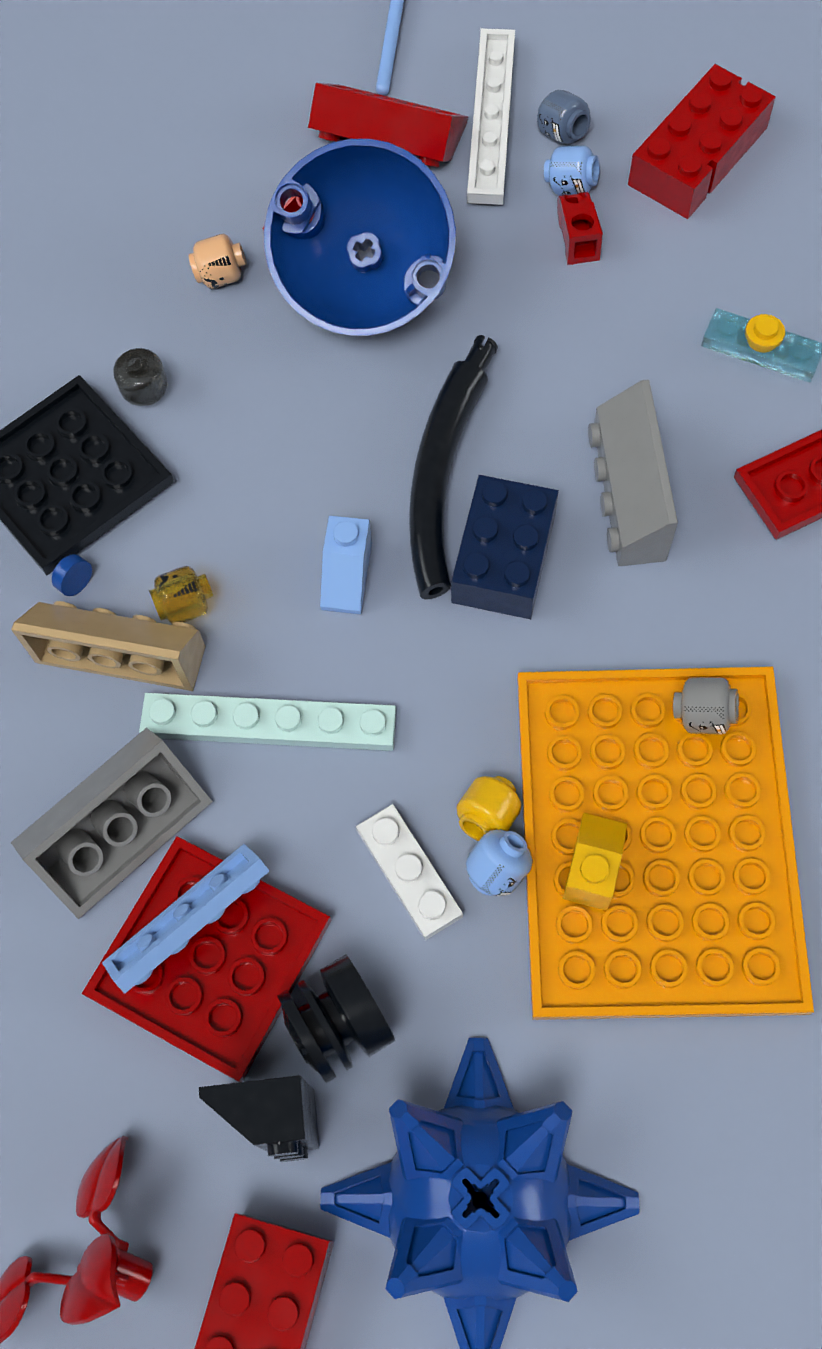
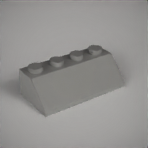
(633, 477)
(111, 822)

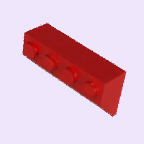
(367, 115)

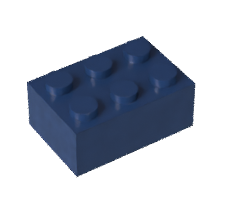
(504, 546)

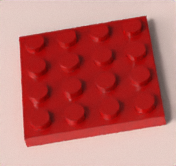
(224, 985)

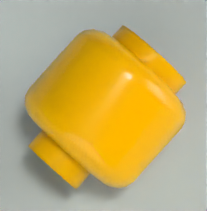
(488, 806)

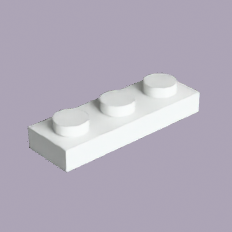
(409, 872)

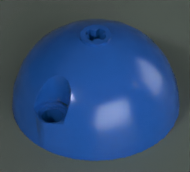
(361, 199)

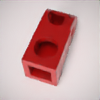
(579, 228)

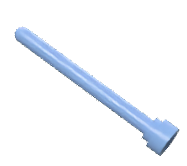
(389, 47)

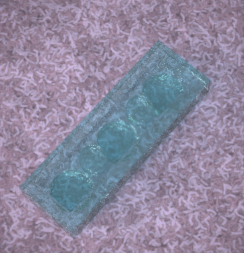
(793, 357)

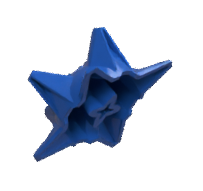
(460, 1248)

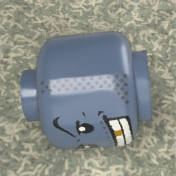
(563, 117)

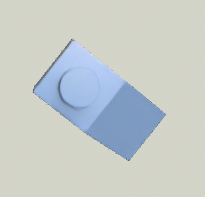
(345, 564)

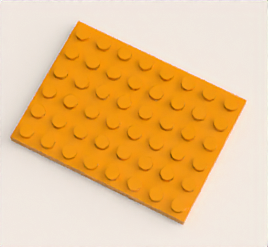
(708, 860)

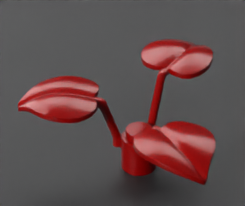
(104, 1267)

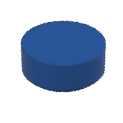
(71, 575)

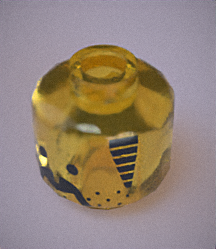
(181, 595)

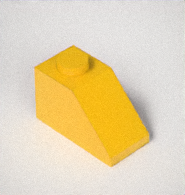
(595, 862)

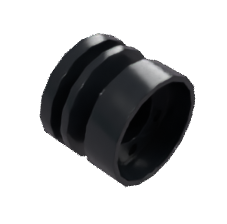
(335, 1018)

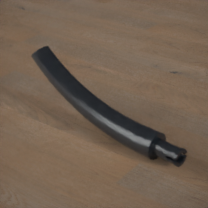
(434, 463)

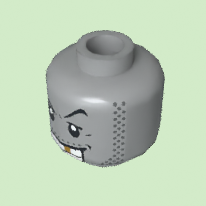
(707, 705)

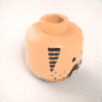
(217, 261)

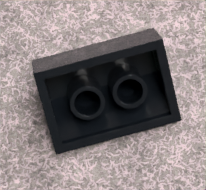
(269, 1113)

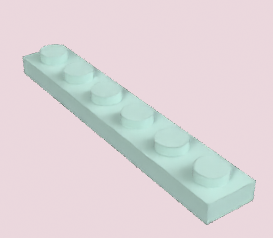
(269, 721)

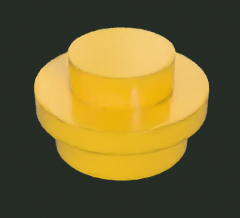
(764, 333)

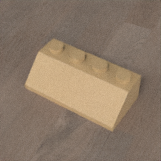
(112, 644)

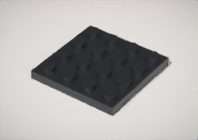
(72, 474)

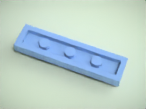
(184, 918)

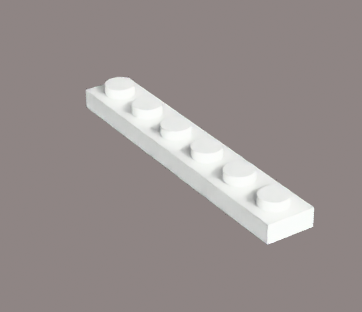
(491, 117)

